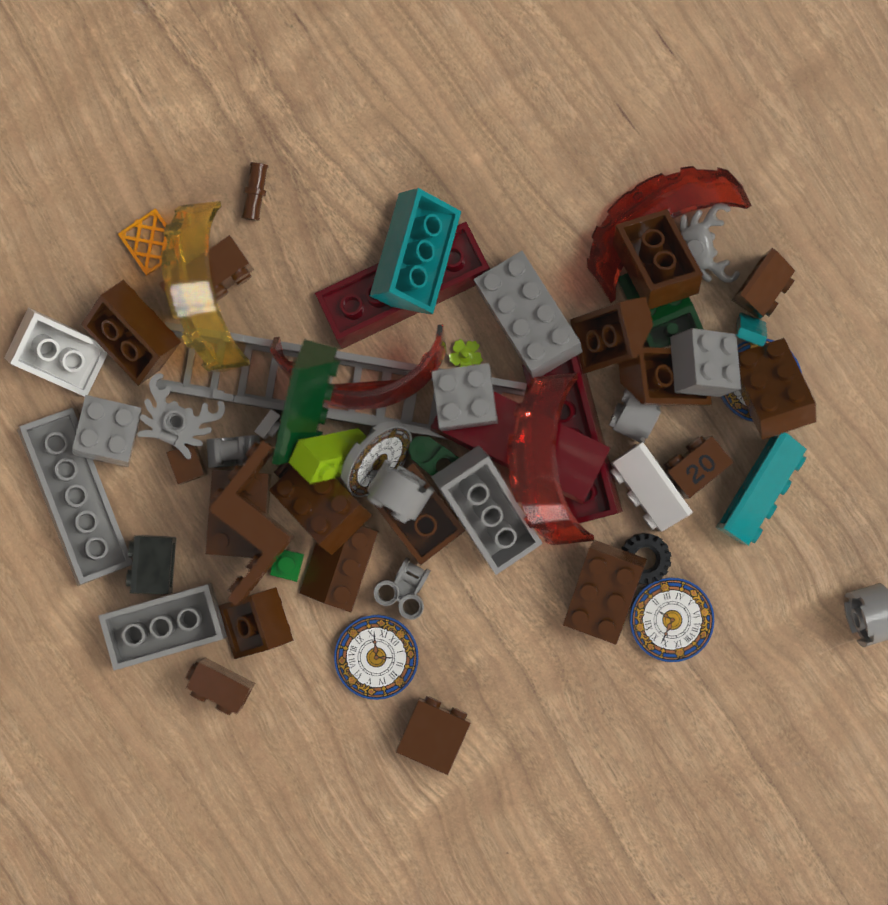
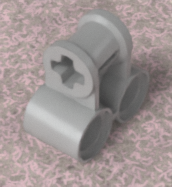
(229, 451)
(405, 588)

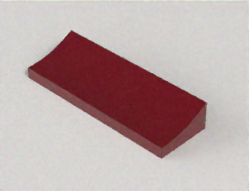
(357, 315)
(581, 415)
(577, 455)

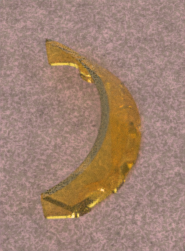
(191, 288)

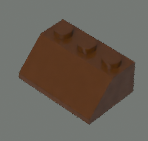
(612, 333)
(652, 379)
(339, 576)

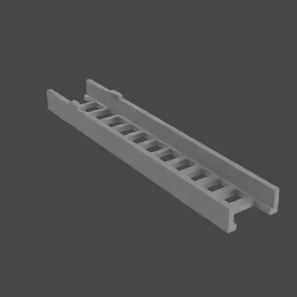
(360, 362)

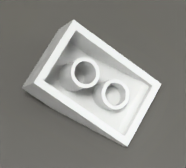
(56, 352)

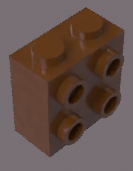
(218, 685)
(434, 734)

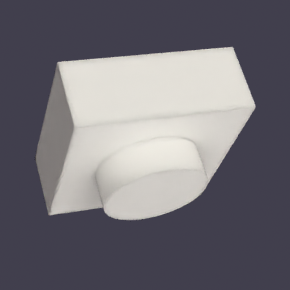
(269, 425)

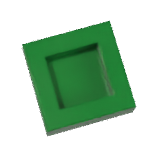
(288, 565)

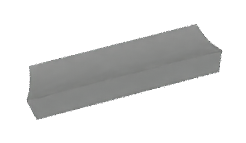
(74, 498)

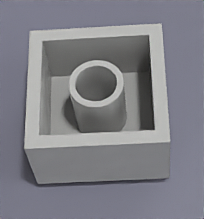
(705, 362)
(464, 397)
(106, 431)

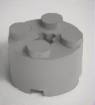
(634, 418)
(399, 491)
(868, 613)

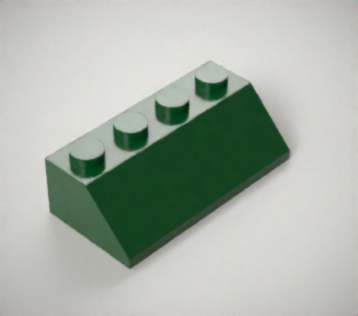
(306, 397)

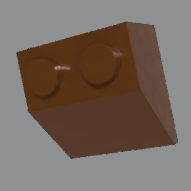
(764, 285)
(256, 623)

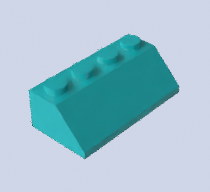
(415, 252)
(761, 488)

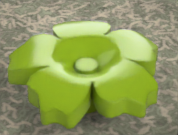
(465, 354)

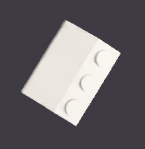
(650, 488)

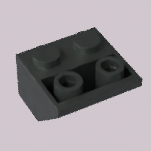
(151, 564)

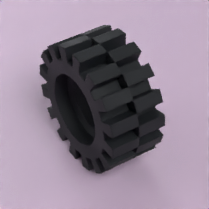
(661, 552)

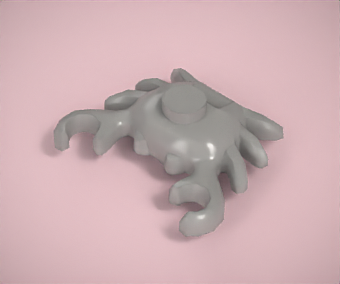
(701, 242)
(174, 423)

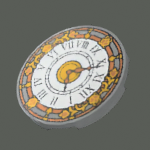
(387, 442)

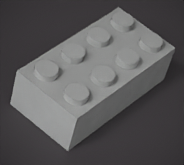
(528, 315)
(487, 509)
(162, 626)

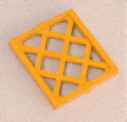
(138, 223)

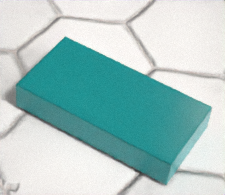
(751, 329)

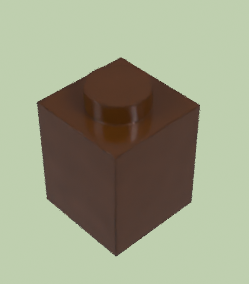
(186, 469)

